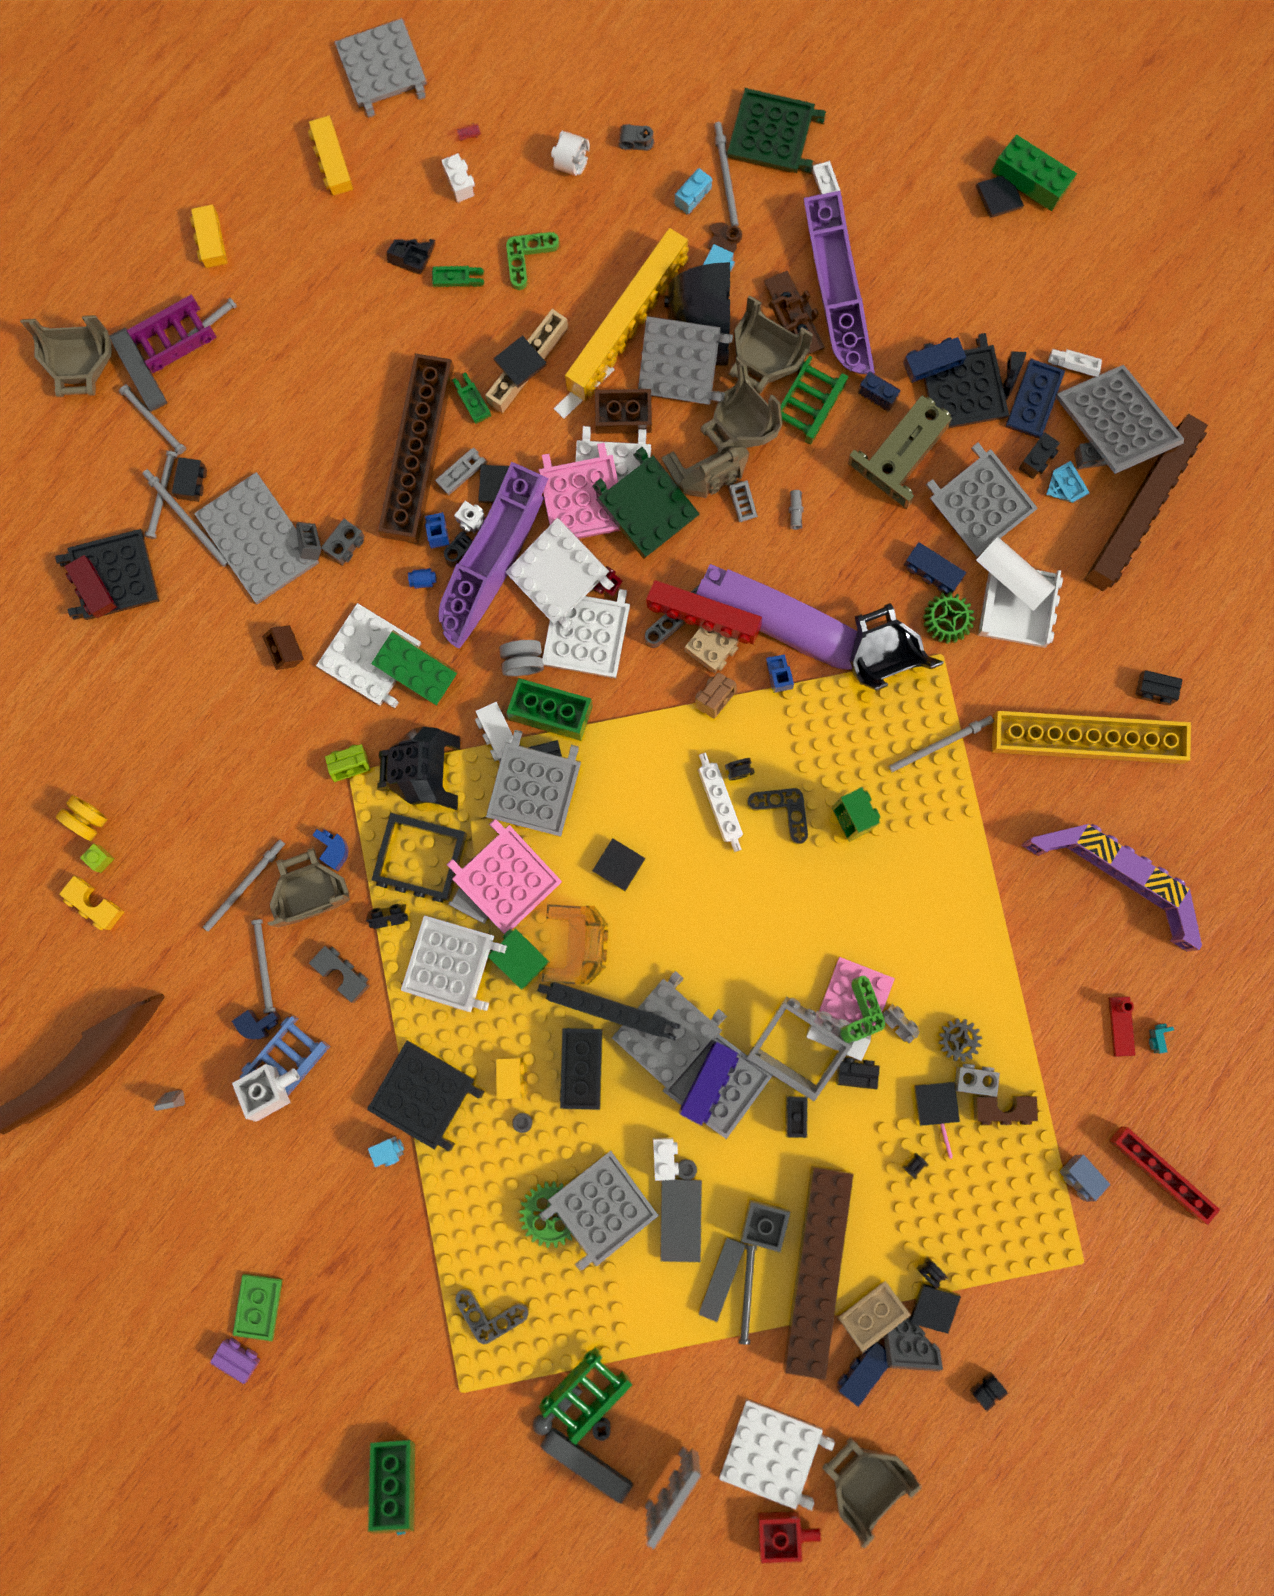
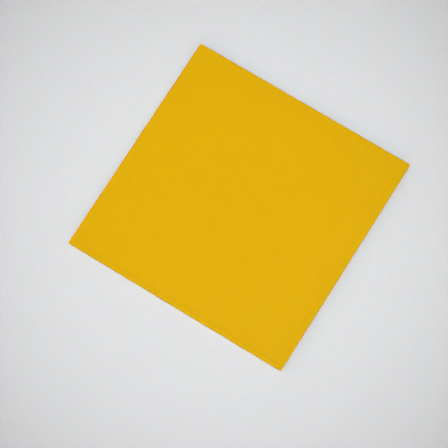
(743, 935)

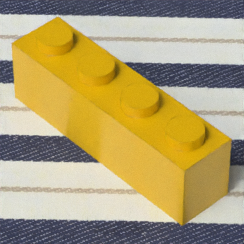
(331, 156)

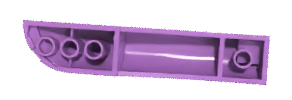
(783, 616)

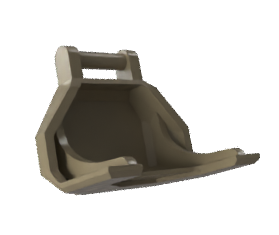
(768, 347)
(72, 353)
(744, 416)
(709, 473)
(306, 891)
(868, 1487)

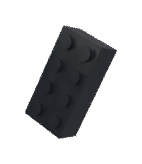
(581, 1069)

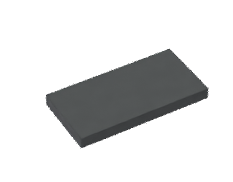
(681, 1220)

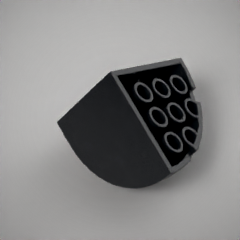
(703, 298)

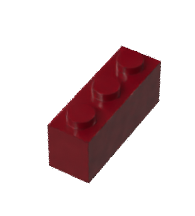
(89, 587)

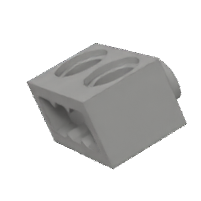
(976, 1085)

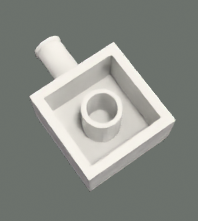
(263, 1091)

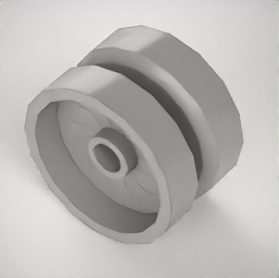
(521, 658)

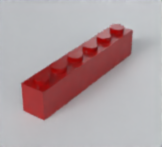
(703, 612)
(1164, 1175)

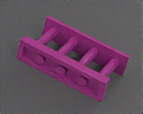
(159, 322)

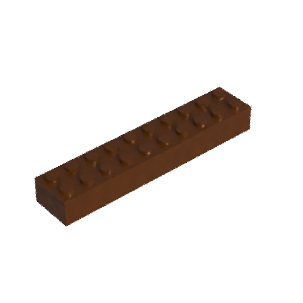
(416, 448)
(1145, 506)
(818, 1272)

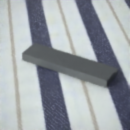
(721, 1279)

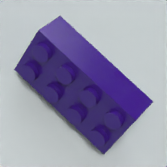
(708, 1083)

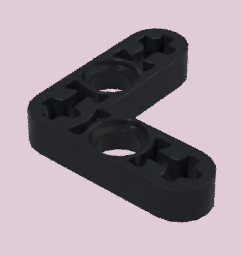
(790, 807)

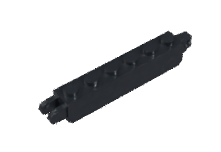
(608, 1010)

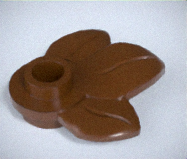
(722, 236)

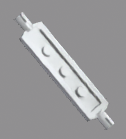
(720, 802)

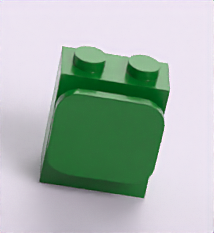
(521, 959)

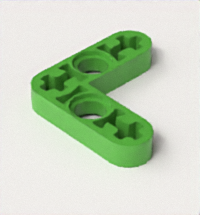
(524, 249)
(869, 1014)

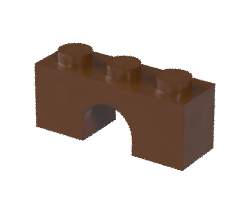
(1023, 1110)

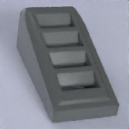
(308, 542)

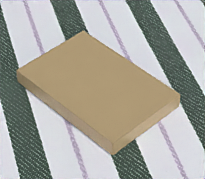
(874, 1316)

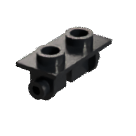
(378, 917)

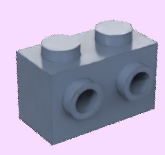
(1084, 1178)

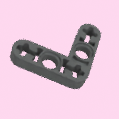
(483, 1323)

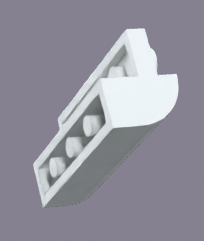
(1015, 573)

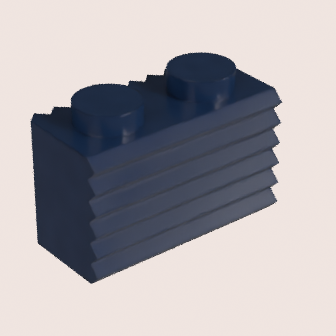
(879, 391)

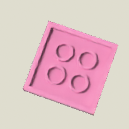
(839, 996)

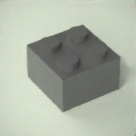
(765, 1225)

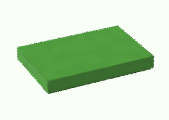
(257, 1307)

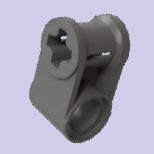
(634, 137)

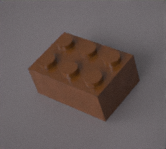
(623, 411)

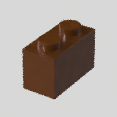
(283, 647)

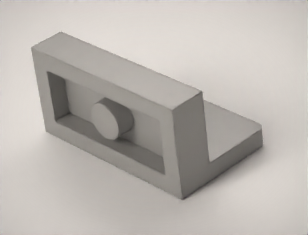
(466, 905)

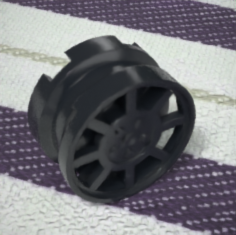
(739, 769)
(933, 1270)

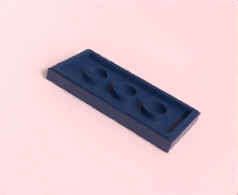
(1035, 398)

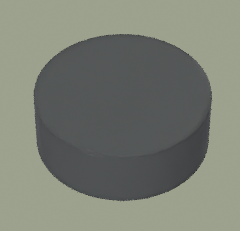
(522, 1122)
(687, 1169)

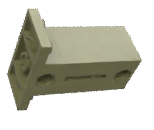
(903, 450)

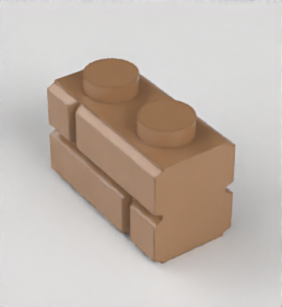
(715, 695)

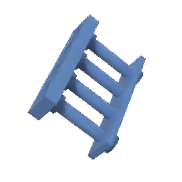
(304, 1065)

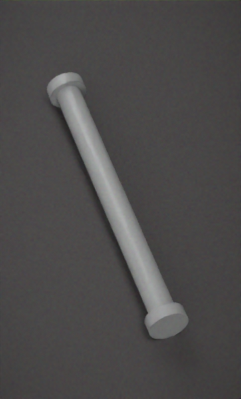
(215, 316)
(125, 390)
(159, 499)
(263, 966)

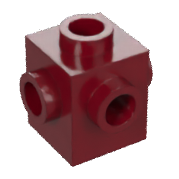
(614, 579)

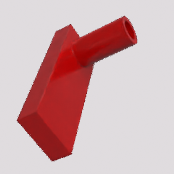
(1122, 1026)

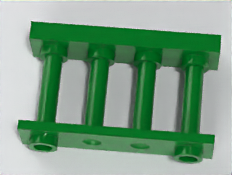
(827, 399)
(598, 1408)

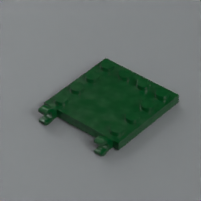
(773, 131)
(646, 505)

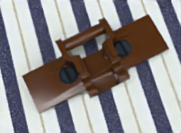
(797, 307)

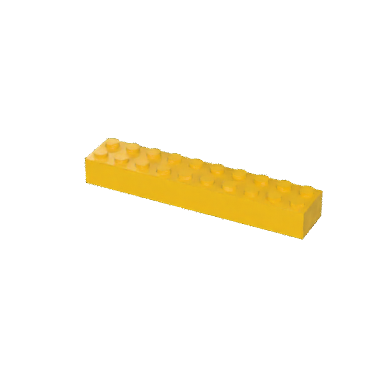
(627, 315)
(1091, 737)

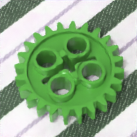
(548, 1233)

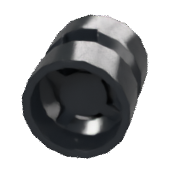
(989, 1391)

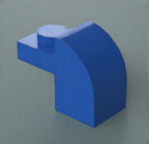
(437, 530)
(779, 673)
(337, 849)

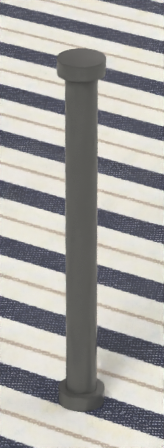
(747, 1294)

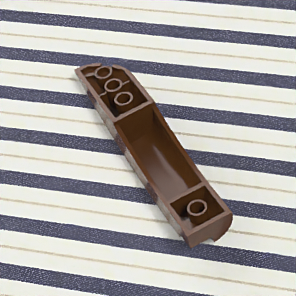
(85, 1062)

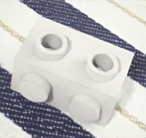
(456, 173)
(664, 1158)

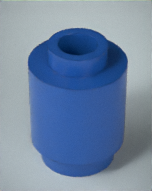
(421, 578)

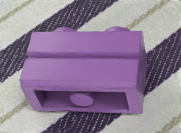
(235, 1360)

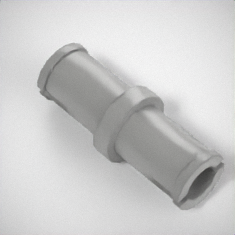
(796, 509)

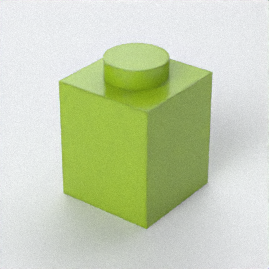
(97, 858)

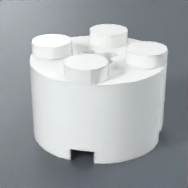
(570, 153)

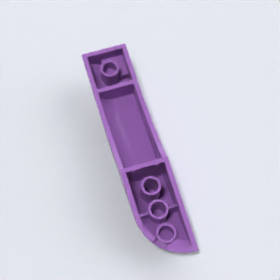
(838, 282)
(491, 553)

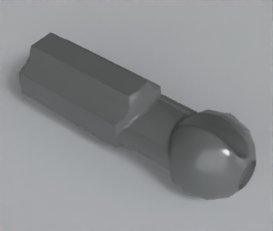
(543, 1425)

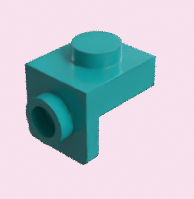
(1157, 1040)

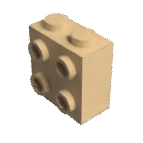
(711, 649)

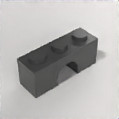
(353, 984)

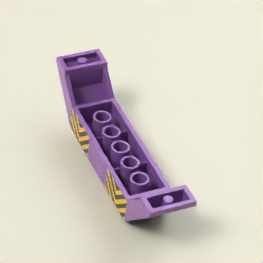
(1131, 871)

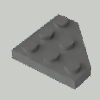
(910, 1349)

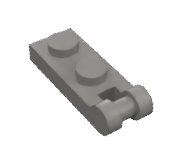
(460, 471)

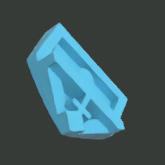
(1067, 484)

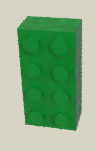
(1034, 172)
(414, 667)
(549, 709)
(856, 813)
(391, 1487)

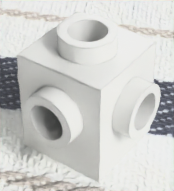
(470, 517)

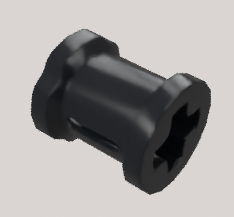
(915, 1166)
(603, 1435)

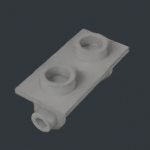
(906, 1029)

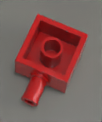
(782, 1537)

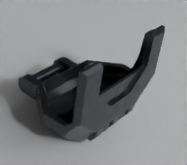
(886, 649)
(416, 766)

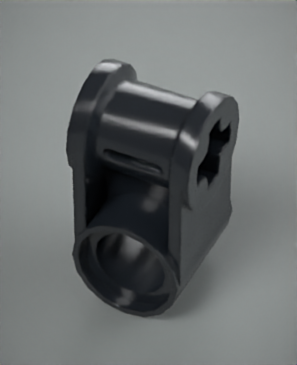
(458, 546)

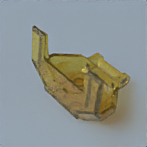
(585, 944)

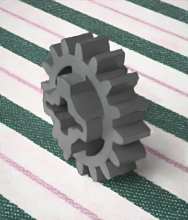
(958, 1048)

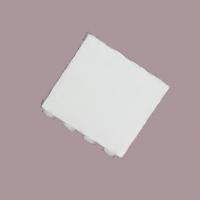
(1011, 620)

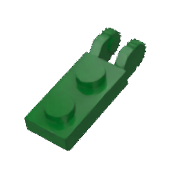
(456, 276)
(472, 400)

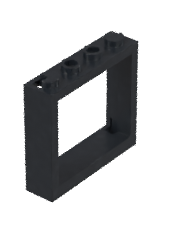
(428, 827)

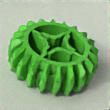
(951, 633)

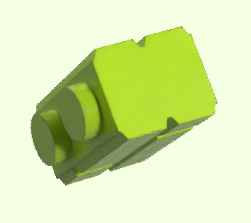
(347, 762)

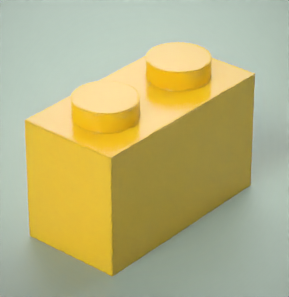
(509, 1078)

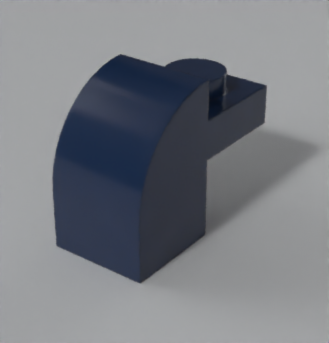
(250, 1026)

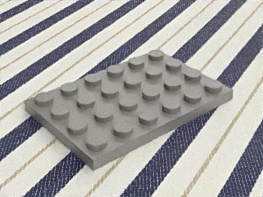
(1119, 419)
(255, 538)

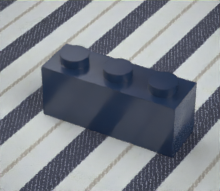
(934, 359)
(934, 569)
(863, 1374)

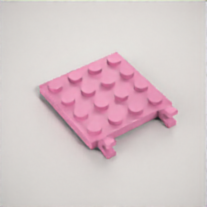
(572, 497)
(505, 878)

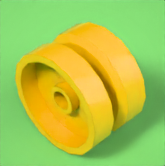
(83, 815)

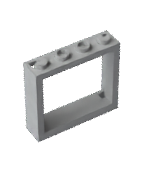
(785, 1073)

